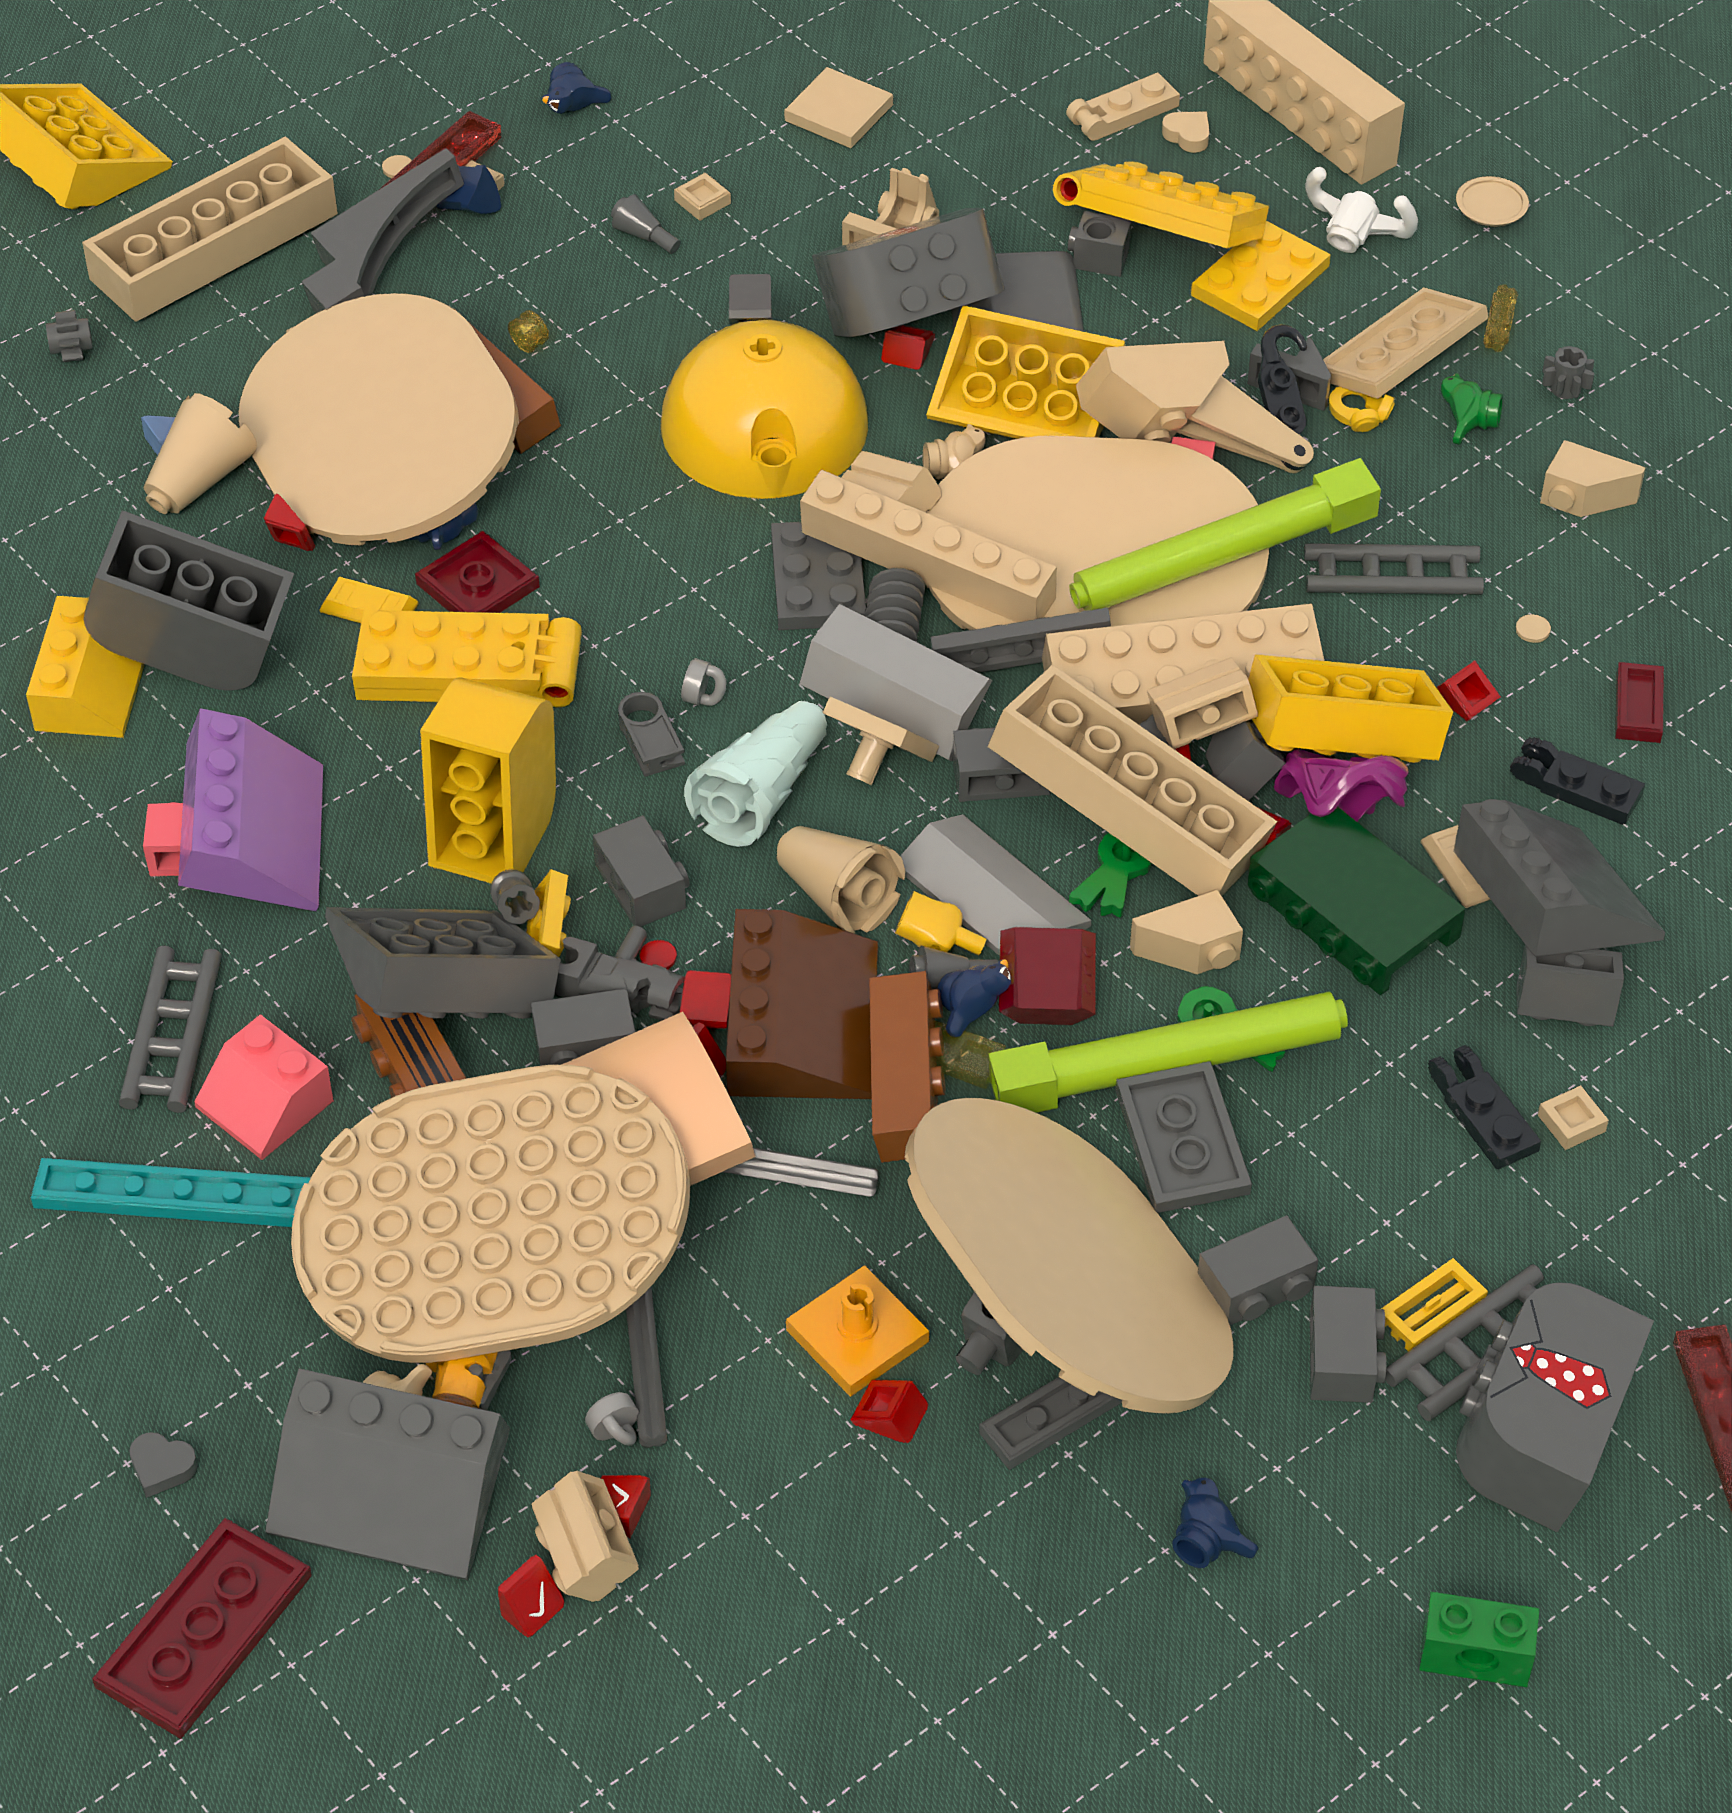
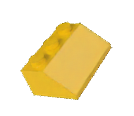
(78, 681)

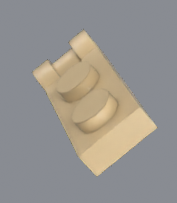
(1123, 106)

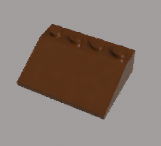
(799, 1008)

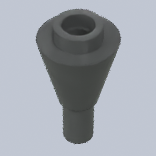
(635, 218)
(939, 963)

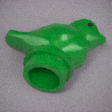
(1471, 406)

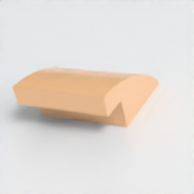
(683, 1083)

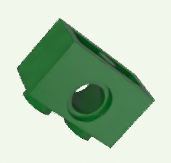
(1479, 1639)

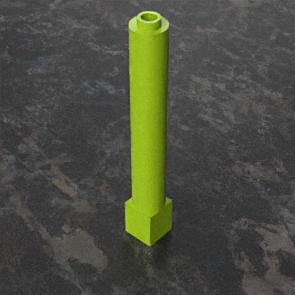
(1334, 501)
(1038, 1076)

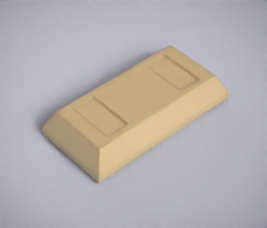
(1440, 849)

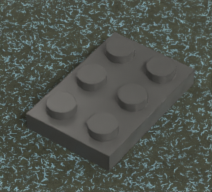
(812, 578)
(1183, 1137)

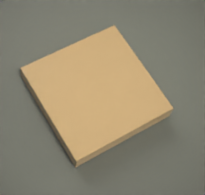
(838, 107)

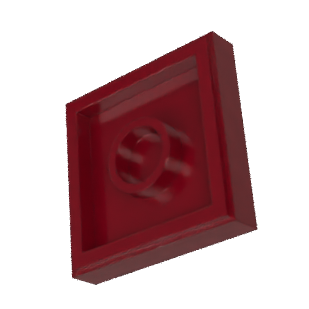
(477, 577)

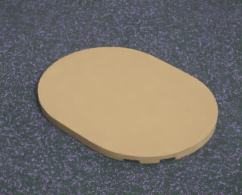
(379, 418)
(1093, 502)
(491, 1214)
(1068, 1255)

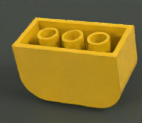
(487, 778)

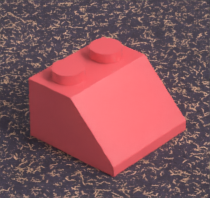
(264, 1087)

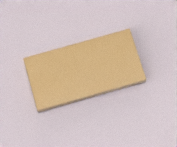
(1403, 341)

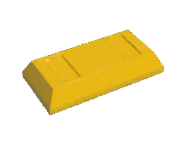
(351, 597)

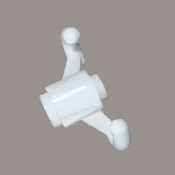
(1358, 215)

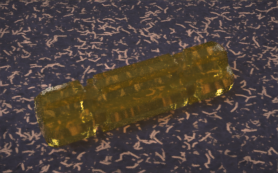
(1500, 318)

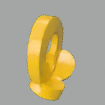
(1360, 420)

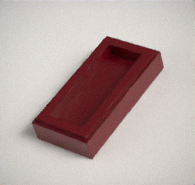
(1639, 702)

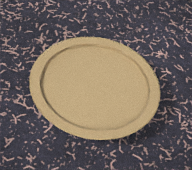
(1492, 201)

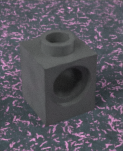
(1100, 243)

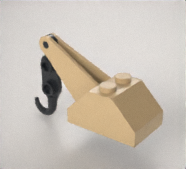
(1181, 390)

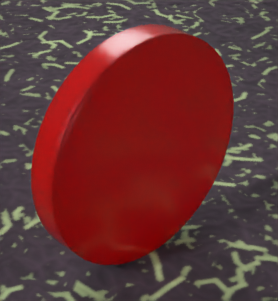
(658, 953)

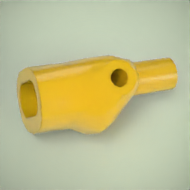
(936, 925)

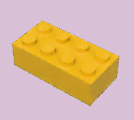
(1348, 708)

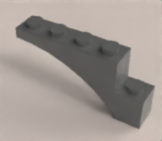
(365, 236)

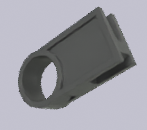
(651, 741)

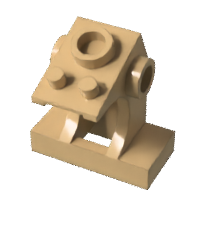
(903, 205)

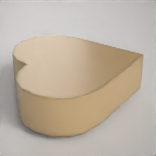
(1187, 130)

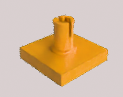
(857, 1330)

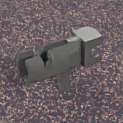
(597, 972)

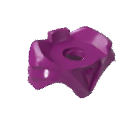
(1350, 784)

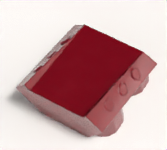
(1049, 975)

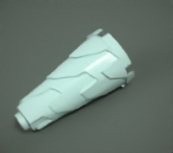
(753, 776)

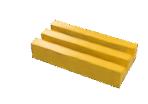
(1423, 1289)

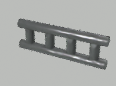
(1373, 582)
(185, 1049)
(1449, 1340)

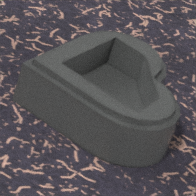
(161, 1463)

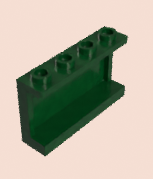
(1353, 896)

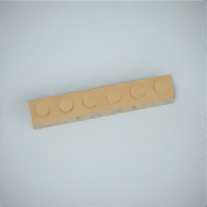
(931, 547)

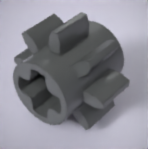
(69, 336)
(1568, 372)

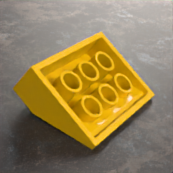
(74, 143)
(1016, 376)

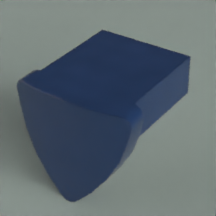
(476, 195)

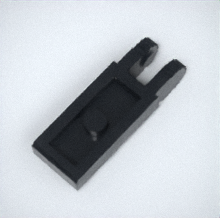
(1577, 780)
(1484, 1109)

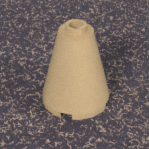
(196, 454)
(843, 875)

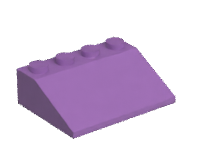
(250, 814)

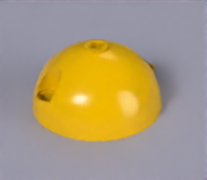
(757, 386)

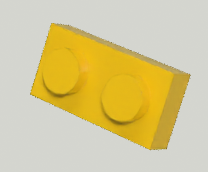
(553, 908)

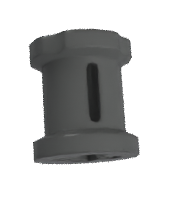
(509, 884)

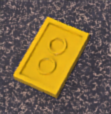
(1260, 276)

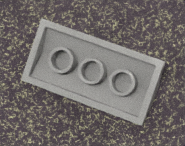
(893, 678)
(990, 886)

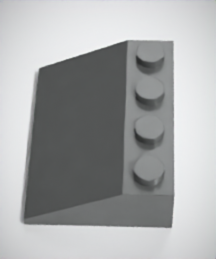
(1549, 881)
(442, 961)
(385, 1473)

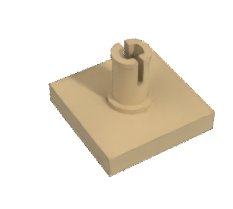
(877, 738)

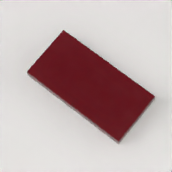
(202, 1628)

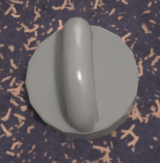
(696, 682)
(613, 1418)

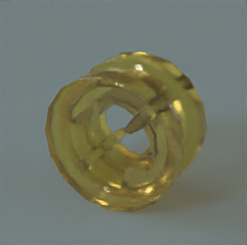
(528, 331)

